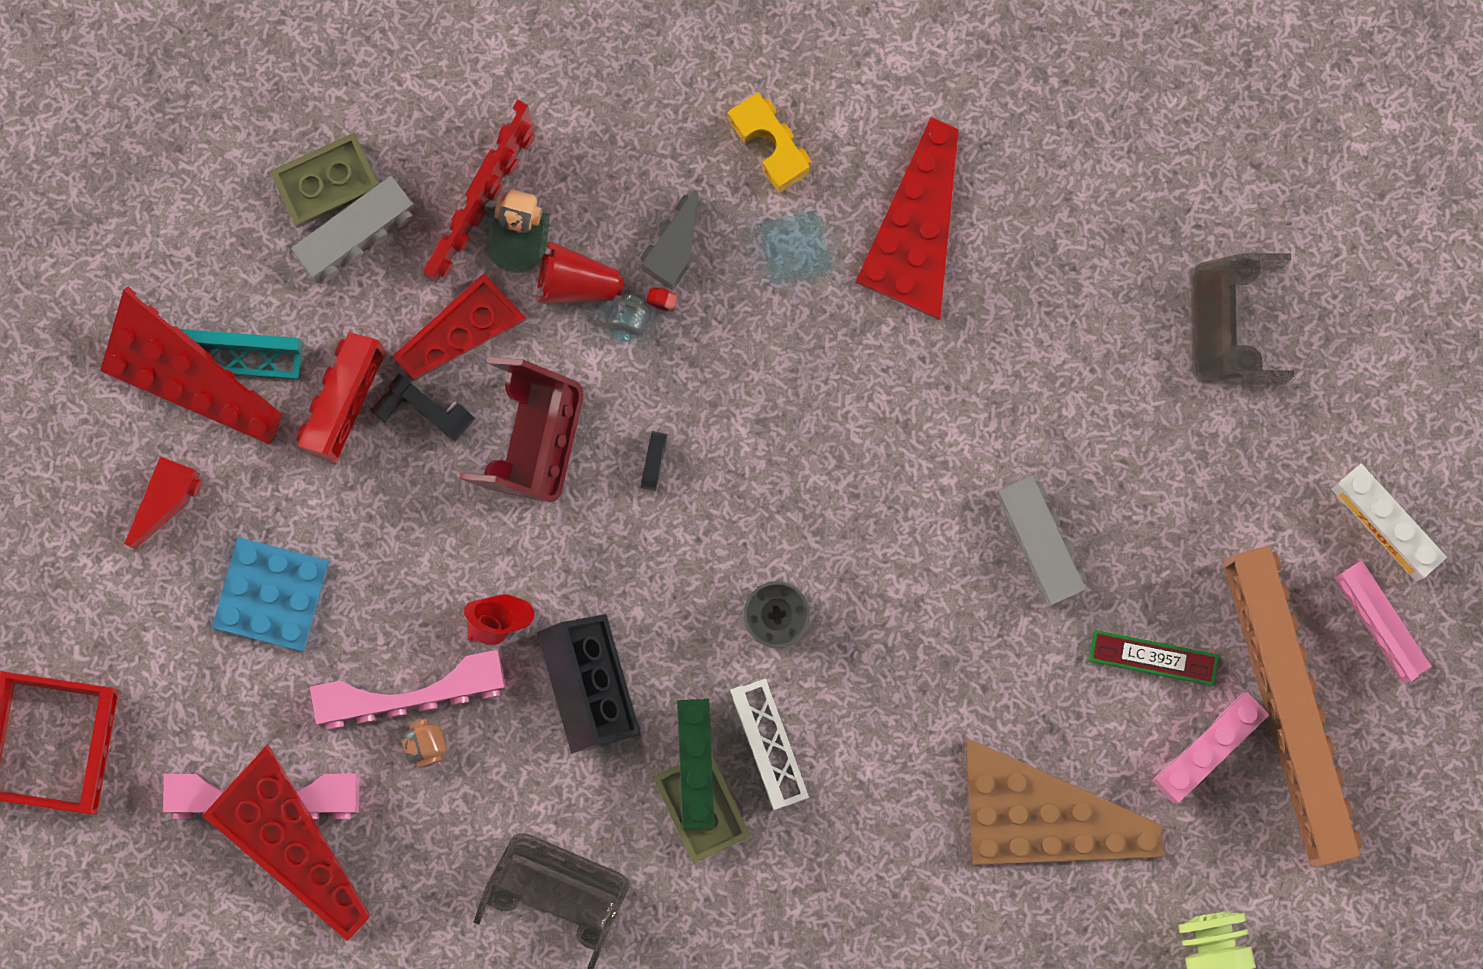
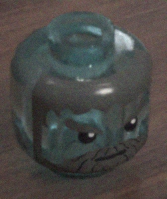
(628, 318)

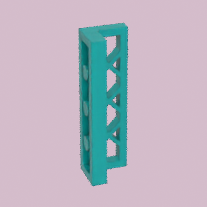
(248, 344)

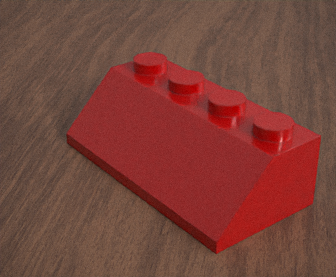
(341, 397)

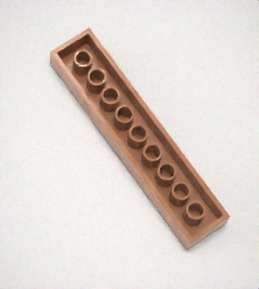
(1292, 707)

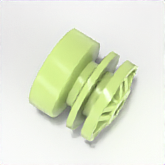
(1217, 942)

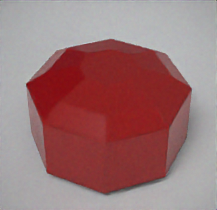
(662, 299)

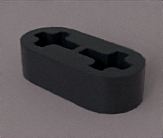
(654, 460)

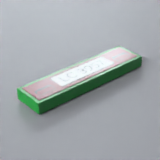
(1153, 658)

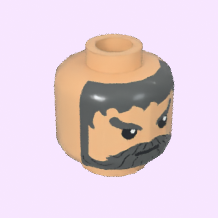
(517, 211)

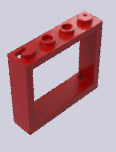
(99, 741)

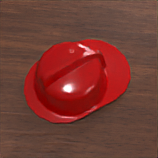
(495, 617)

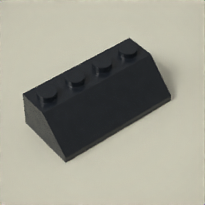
(588, 683)

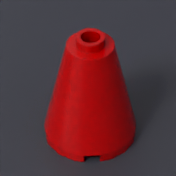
(576, 278)

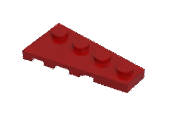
(463, 325)

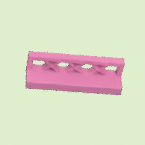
(1382, 622)

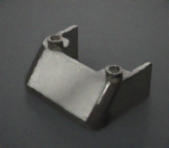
(1214, 322)
(560, 885)

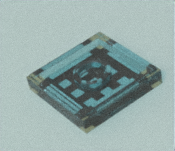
(794, 247)

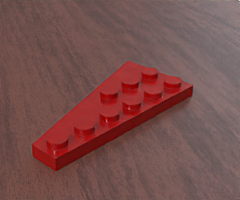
(483, 188)
(913, 238)
(276, 831)

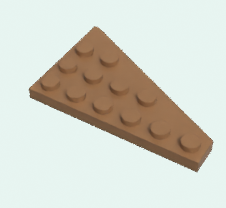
(1035, 817)

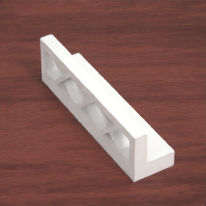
(758, 749)

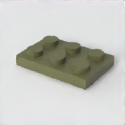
(324, 180)
(728, 820)

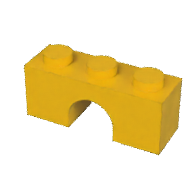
(757, 119)

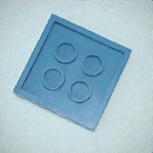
(270, 594)

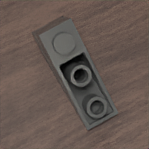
(673, 251)

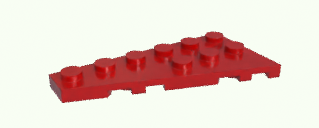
(176, 368)

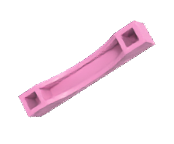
(473, 676)
(327, 794)

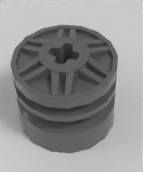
(761, 603)

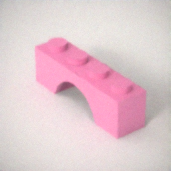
(1210, 748)

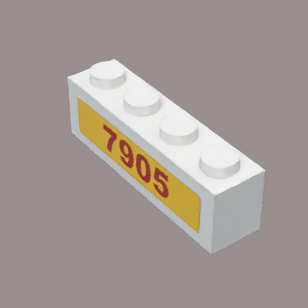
(1389, 523)

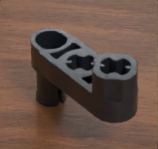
(451, 422)

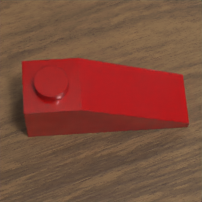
(165, 496)

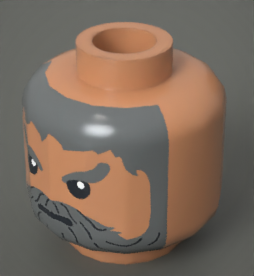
(424, 743)

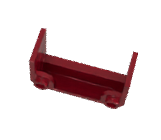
(540, 433)

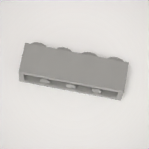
(354, 229)
(1041, 542)

